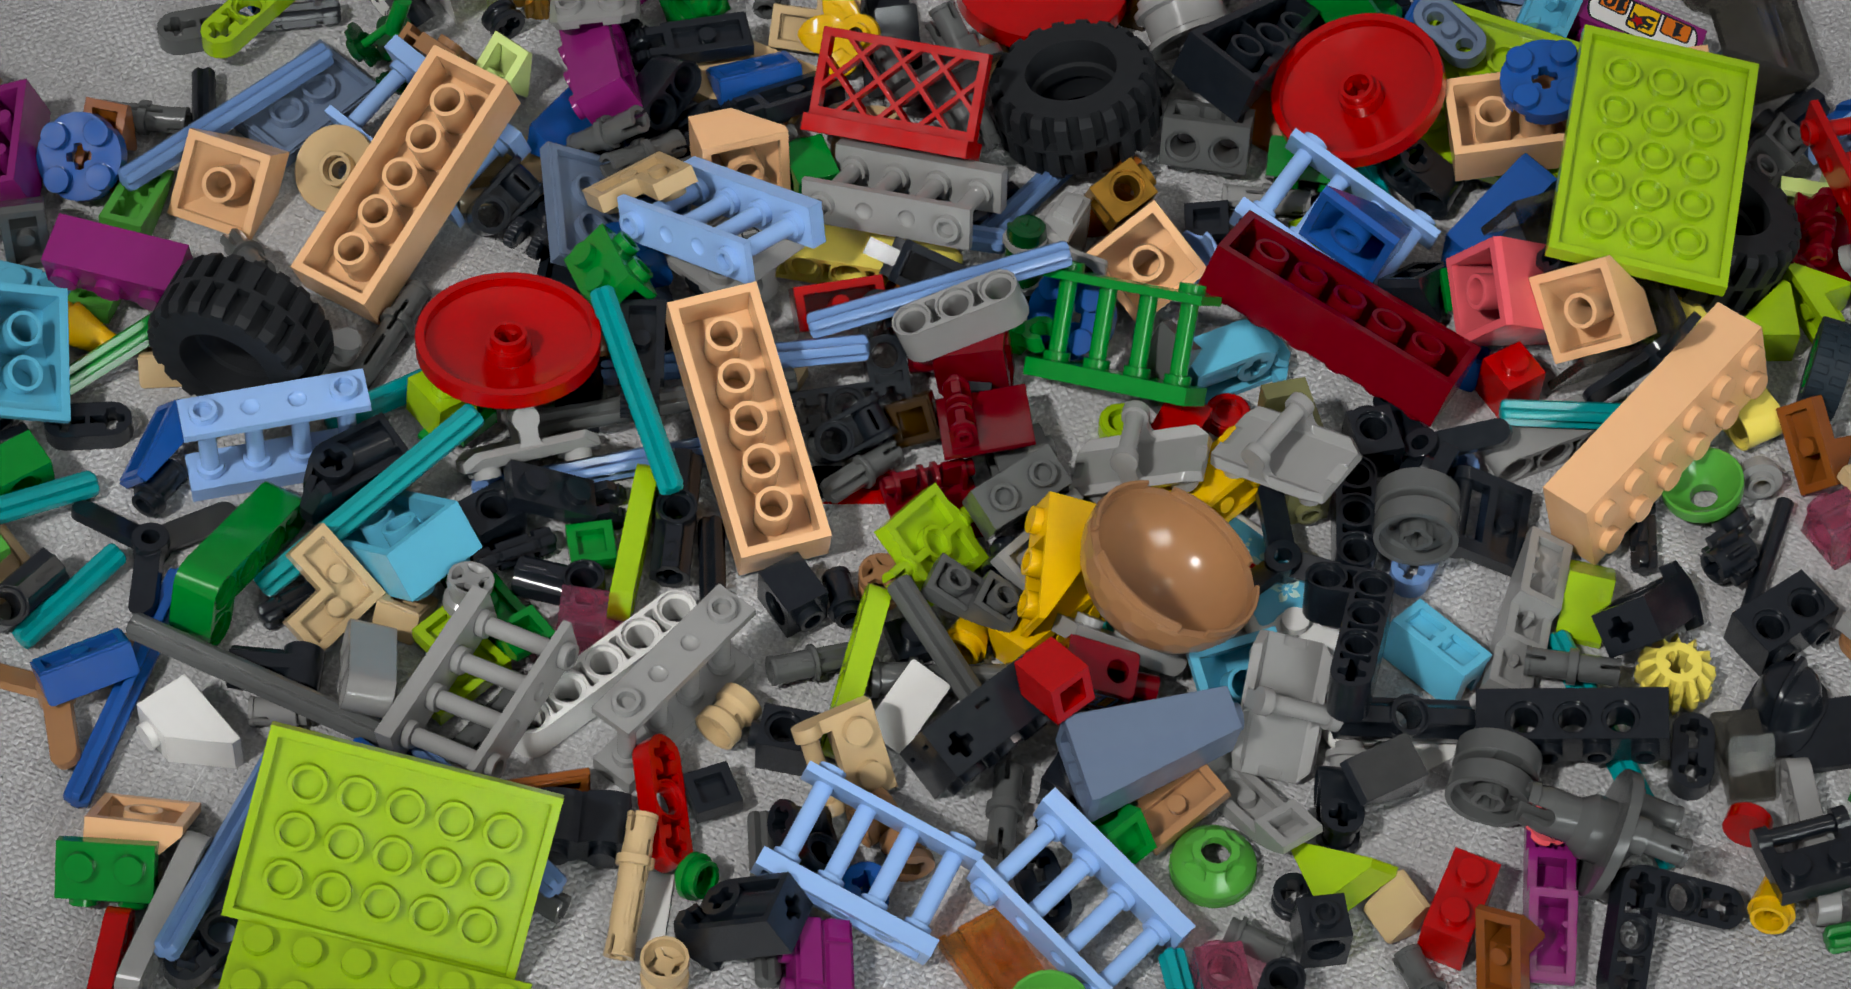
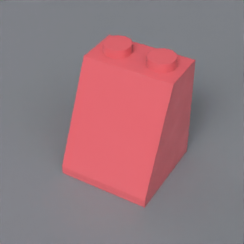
(1494, 293)

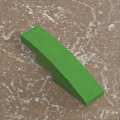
(131, 211)

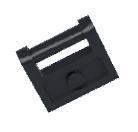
(1500, 519)
(1810, 869)

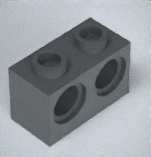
(1207, 127)
(1015, 490)

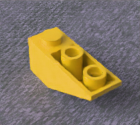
(1051, 556)

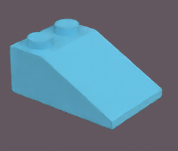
(34, 353)
(413, 543)

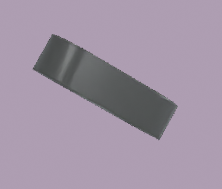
(189, 23)

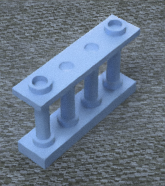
(403, 68)
(1312, 151)
(727, 193)
(282, 460)
(1092, 857)
(869, 910)

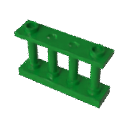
(1135, 377)

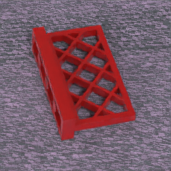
(891, 131)

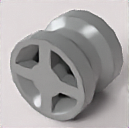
(461, 578)

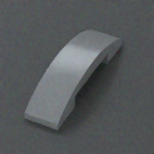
(1261, 812)

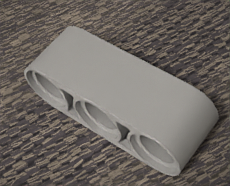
(960, 315)
(1535, 449)
(368, 668)

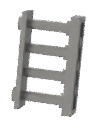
(908, 193)
(453, 656)
(674, 682)

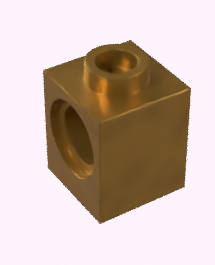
(1110, 208)

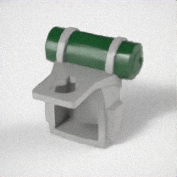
(1059, 221)

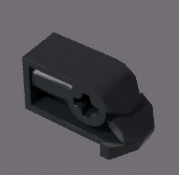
(346, 465)
(1649, 612)
(744, 920)

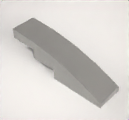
(1528, 608)

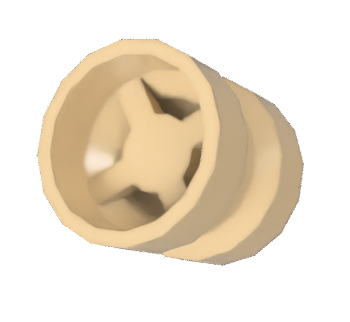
(728, 716)
(667, 958)

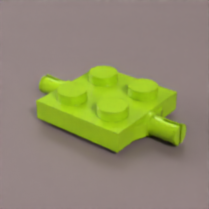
(924, 532)

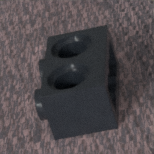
(1777, 617)

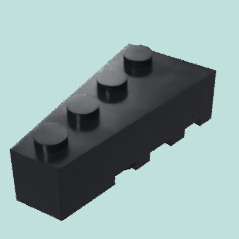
(1240, 52)

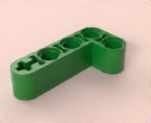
(231, 560)

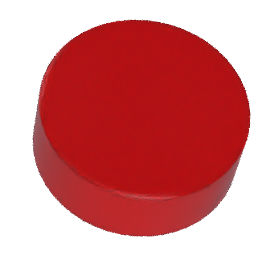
(1226, 412)
(1743, 817)

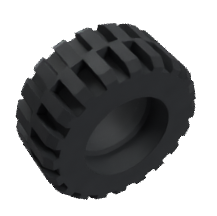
(1084, 133)
(1762, 248)
(237, 327)

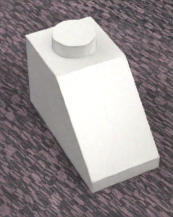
(187, 727)

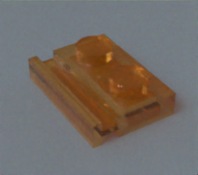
(989, 953)

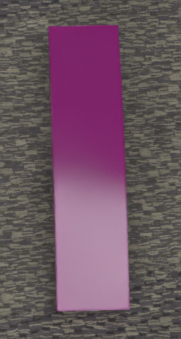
(1552, 905)

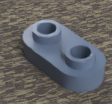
(1453, 33)

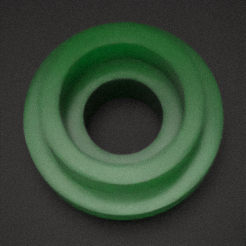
(695, 876)

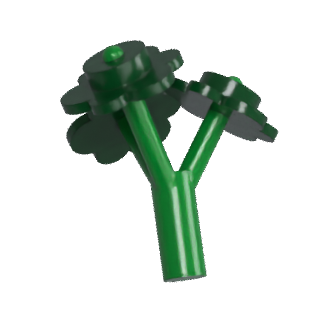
(363, 45)

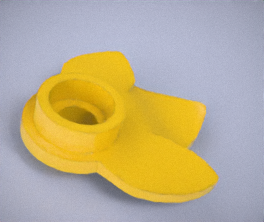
(842, 15)

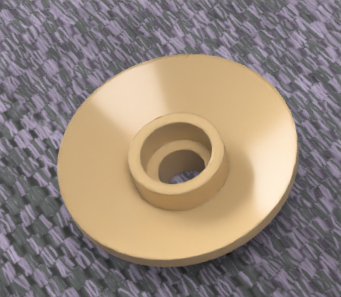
(321, 159)

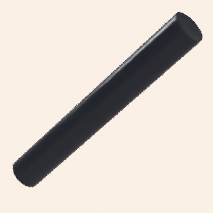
(1769, 549)

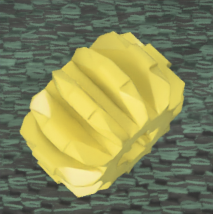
(1680, 669)

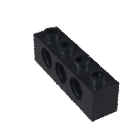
(1590, 708)

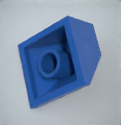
(1354, 232)

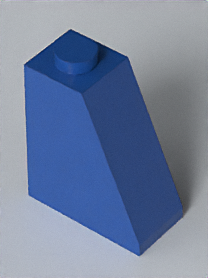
(1520, 181)

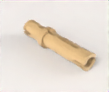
(632, 874)

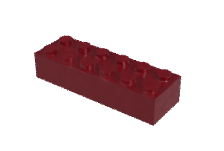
(1339, 318)

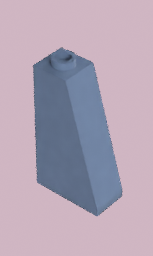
(1143, 745)

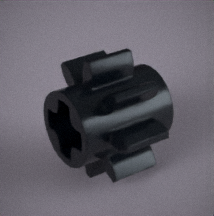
(1729, 557)

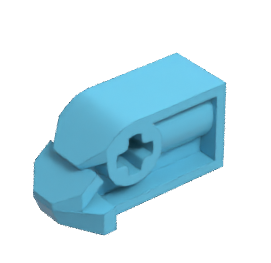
(1238, 359)

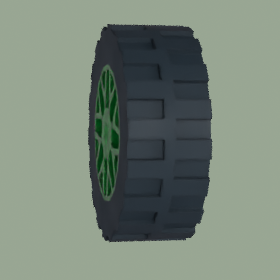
(1828, 364)

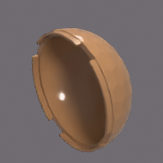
(1166, 569)

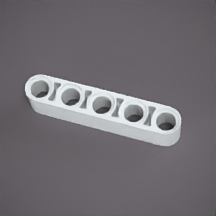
(610, 654)

